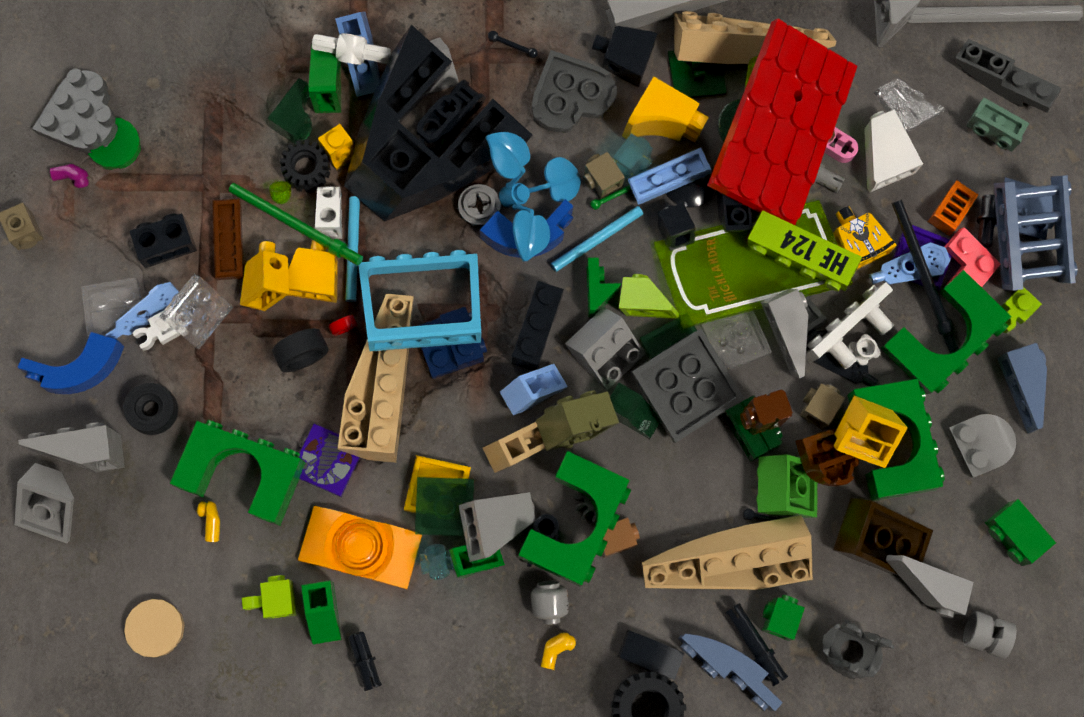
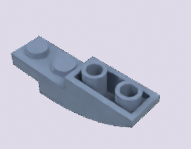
(722, 659)

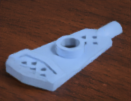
(938, 252)
(153, 303)

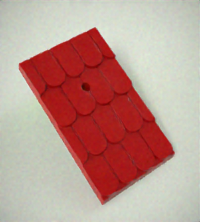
(782, 123)

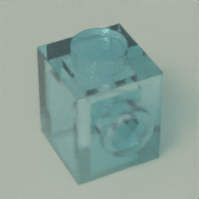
(633, 156)

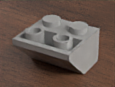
(605, 348)

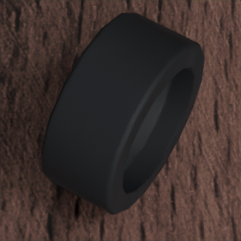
(300, 350)

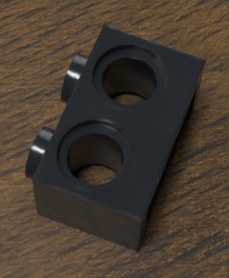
(164, 246)

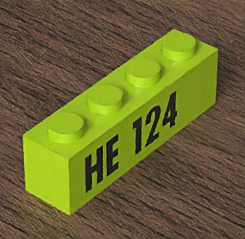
(803, 251)

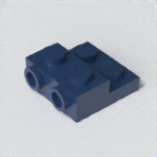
(451, 358)

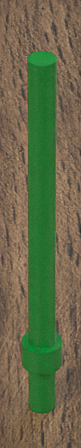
(334, 246)

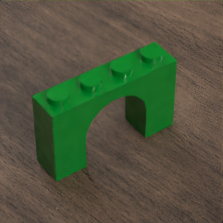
(982, 320)
(211, 445)
(921, 470)
(605, 492)

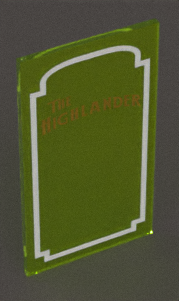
(725, 278)

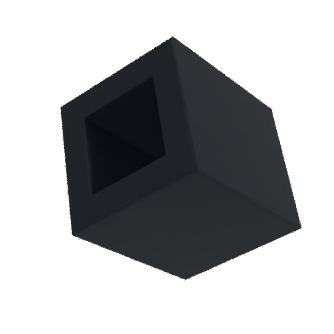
(676, 226)

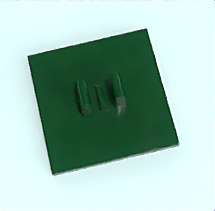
(696, 78)

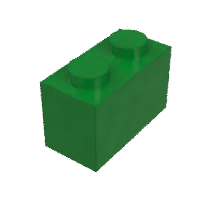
(1019, 533)

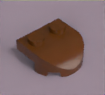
(823, 461)

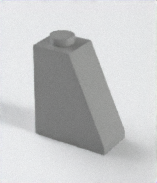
(494, 522)

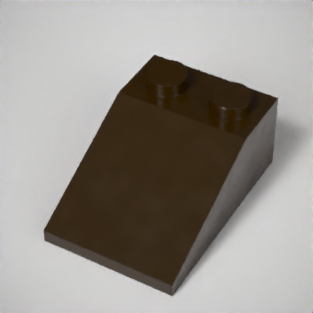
(874, 531)

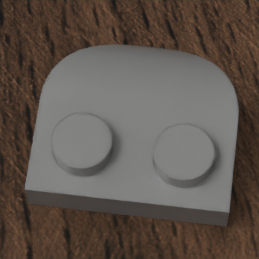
(984, 442)

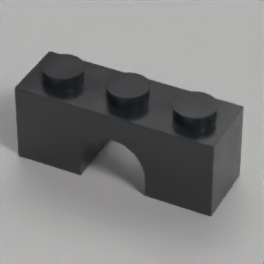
(537, 326)

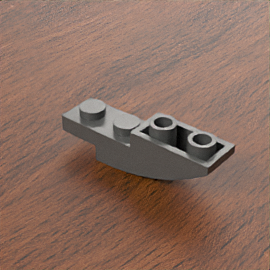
(1002, 77)

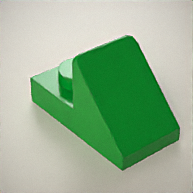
(598, 294)
(465, 568)

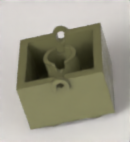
(576, 420)

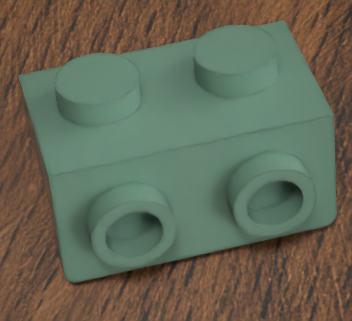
(997, 125)

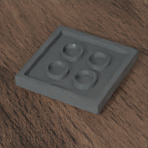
(687, 385)

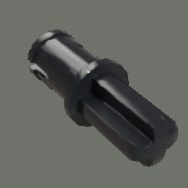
(987, 220)
(364, 660)

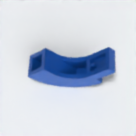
(500, 237)
(84, 373)

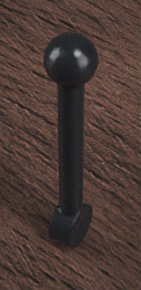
(493, 37)
(748, 514)

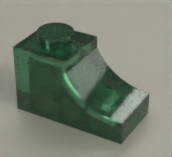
(290, 116)
(634, 411)

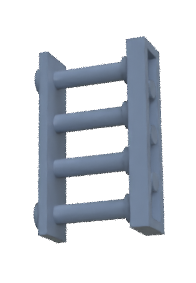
(1010, 222)

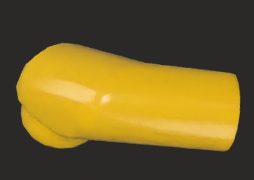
(212, 527)
(555, 646)

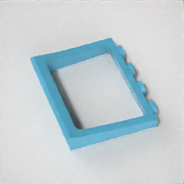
(428, 334)

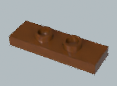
(228, 239)

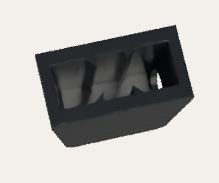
(626, 52)

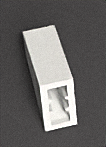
(888, 151)

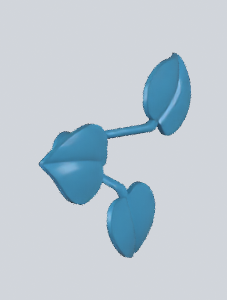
(509, 156)

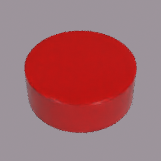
(343, 325)

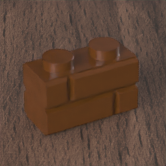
(766, 412)

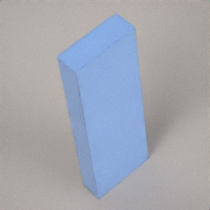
(669, 176)

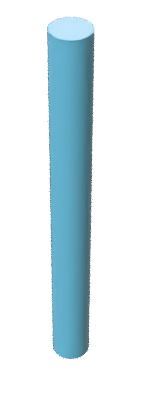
(353, 237)
(597, 238)

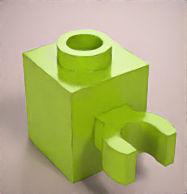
(276, 598)

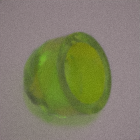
(280, 192)

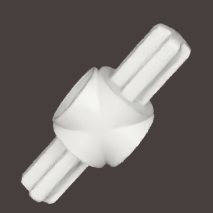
(351, 48)

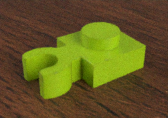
(1020, 307)

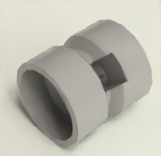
(995, 636)

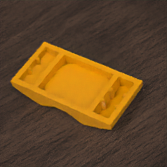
(360, 547)

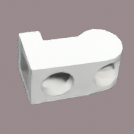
(329, 212)

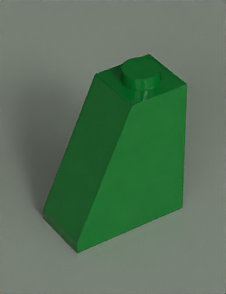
(325, 82)

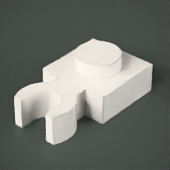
(158, 330)

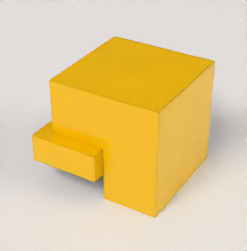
(869, 432)

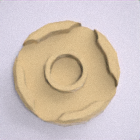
(154, 628)

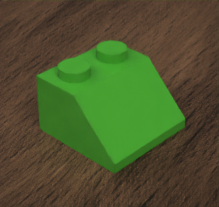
(785, 487)

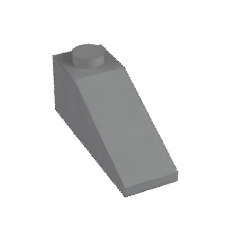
(789, 324)
(934, 586)

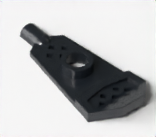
(830, 363)

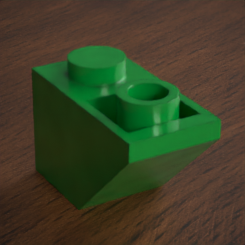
(321, 612)

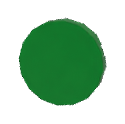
(121, 151)

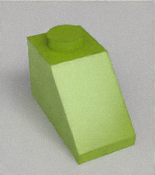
(643, 299)

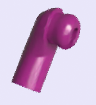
(72, 172)

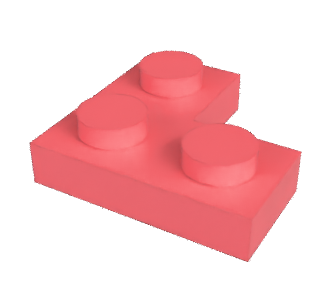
(971, 256)

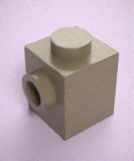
(603, 175)
(20, 226)
(821, 405)

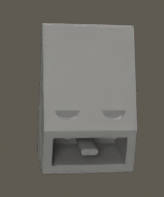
(91, 448)

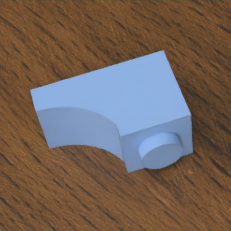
(532, 388)

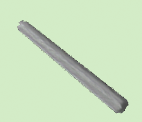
(996, 14)

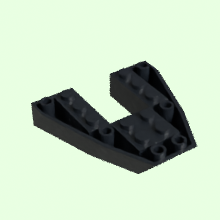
(391, 166)

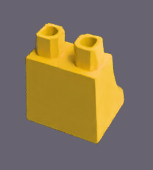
(666, 114)

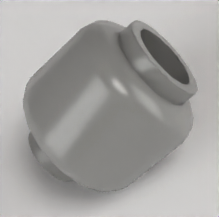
(549, 601)

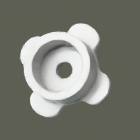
(865, 342)

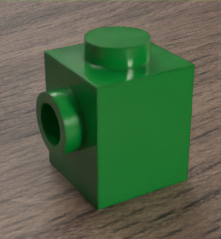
(782, 617)

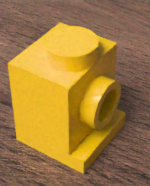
(337, 146)

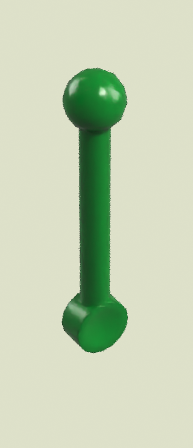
(595, 204)

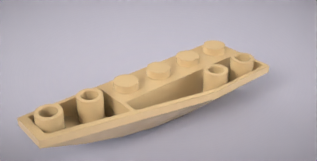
(726, 39)
(377, 391)
(737, 558)

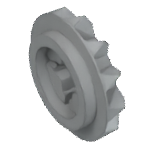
(468, 199)

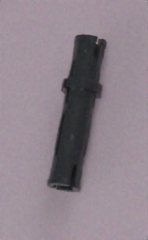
(756, 644)

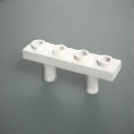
(832, 340)

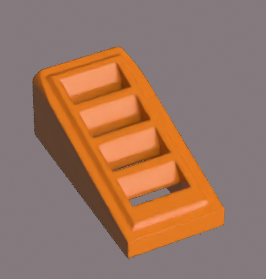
(942, 222)

